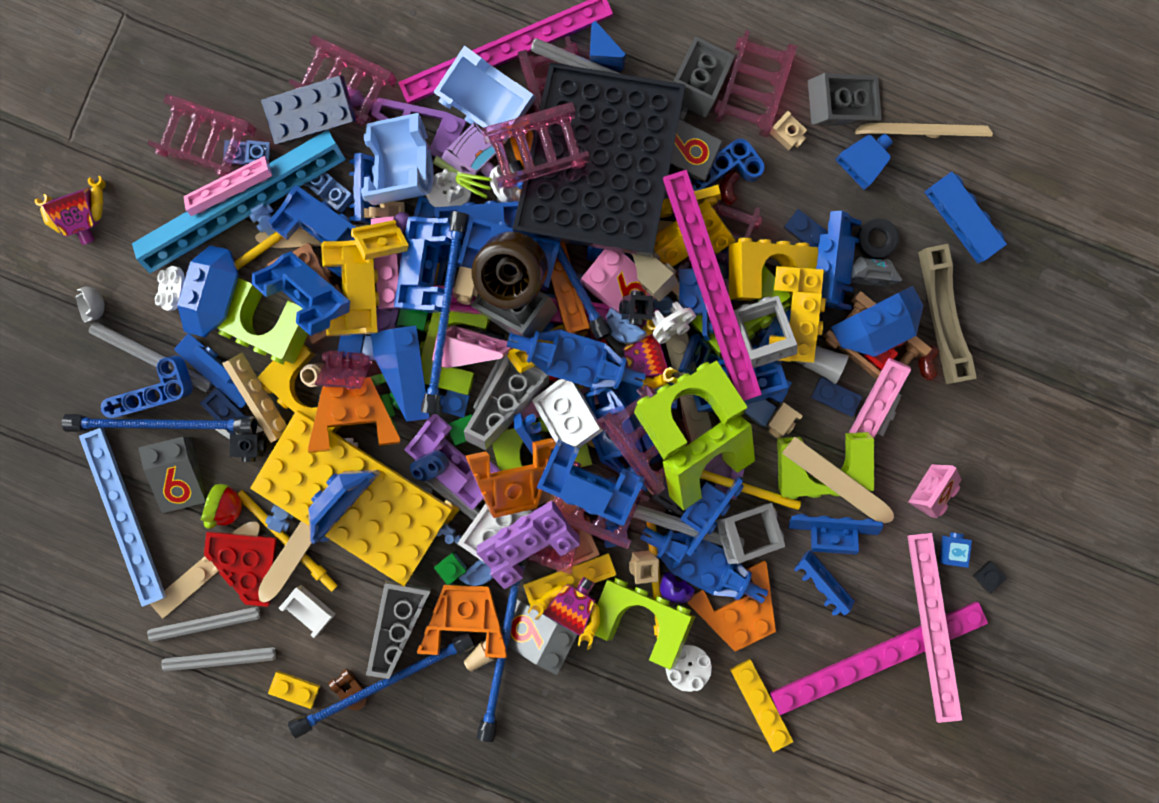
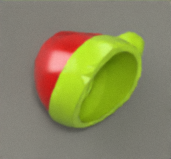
(221, 507)

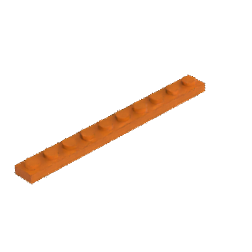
(568, 301)

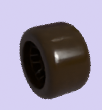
(501, 284)

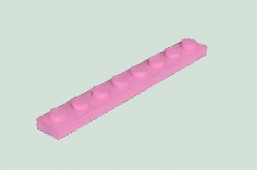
(934, 628)

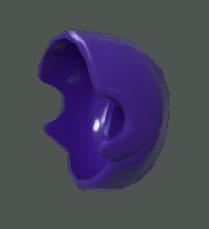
(675, 591)

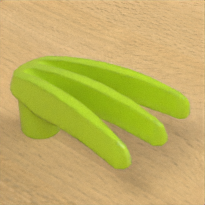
(466, 181)

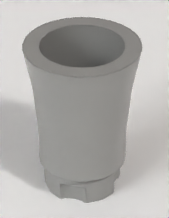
(827, 363)

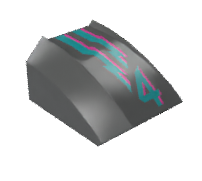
(874, 272)

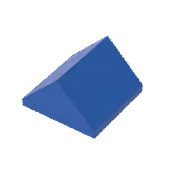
(605, 50)

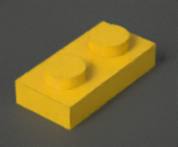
(294, 689)

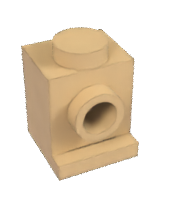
(780, 131)
(464, 287)
(782, 420)
(644, 567)

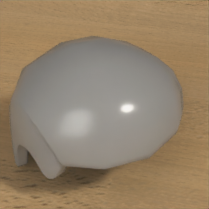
(90, 304)

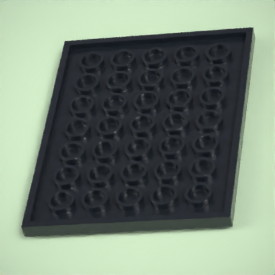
(630, 142)

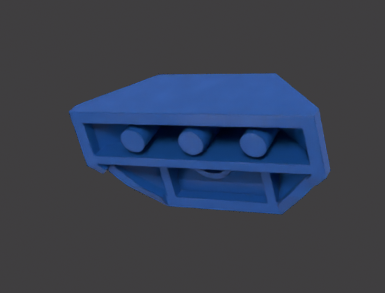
(207, 291)
(881, 324)
(769, 378)
(336, 500)

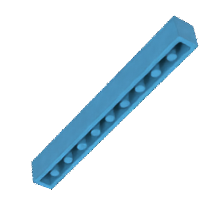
(190, 231)

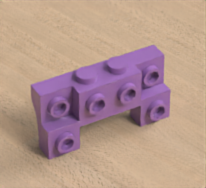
(458, 475)
(525, 538)

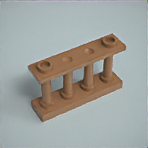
(914, 346)

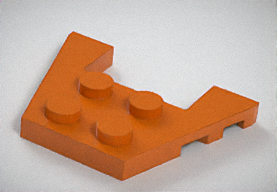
(350, 407)
(514, 488)
(464, 611)
(743, 619)

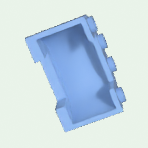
(482, 91)
(401, 160)

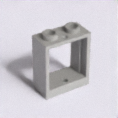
(772, 351)
(731, 540)

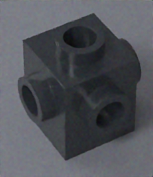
(643, 304)
(247, 446)

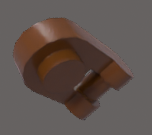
(337, 687)

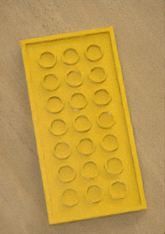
(385, 525)

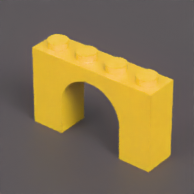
(748, 258)
(281, 381)

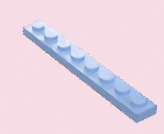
(122, 516)

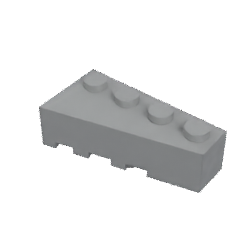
(505, 397)
(395, 621)

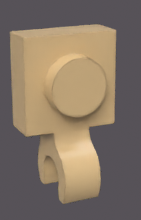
(385, 210)

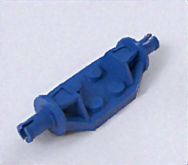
(576, 359)
(607, 451)
(703, 569)

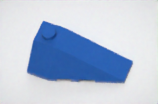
(401, 365)

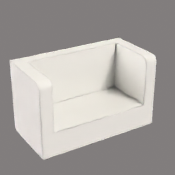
(308, 609)

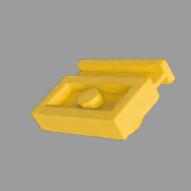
(379, 240)

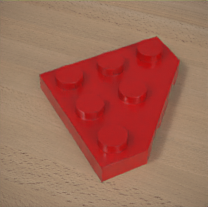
(241, 561)

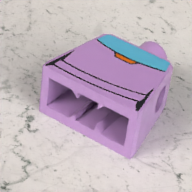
(470, 153)

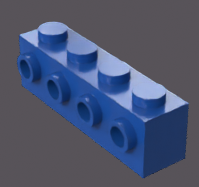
(965, 217)

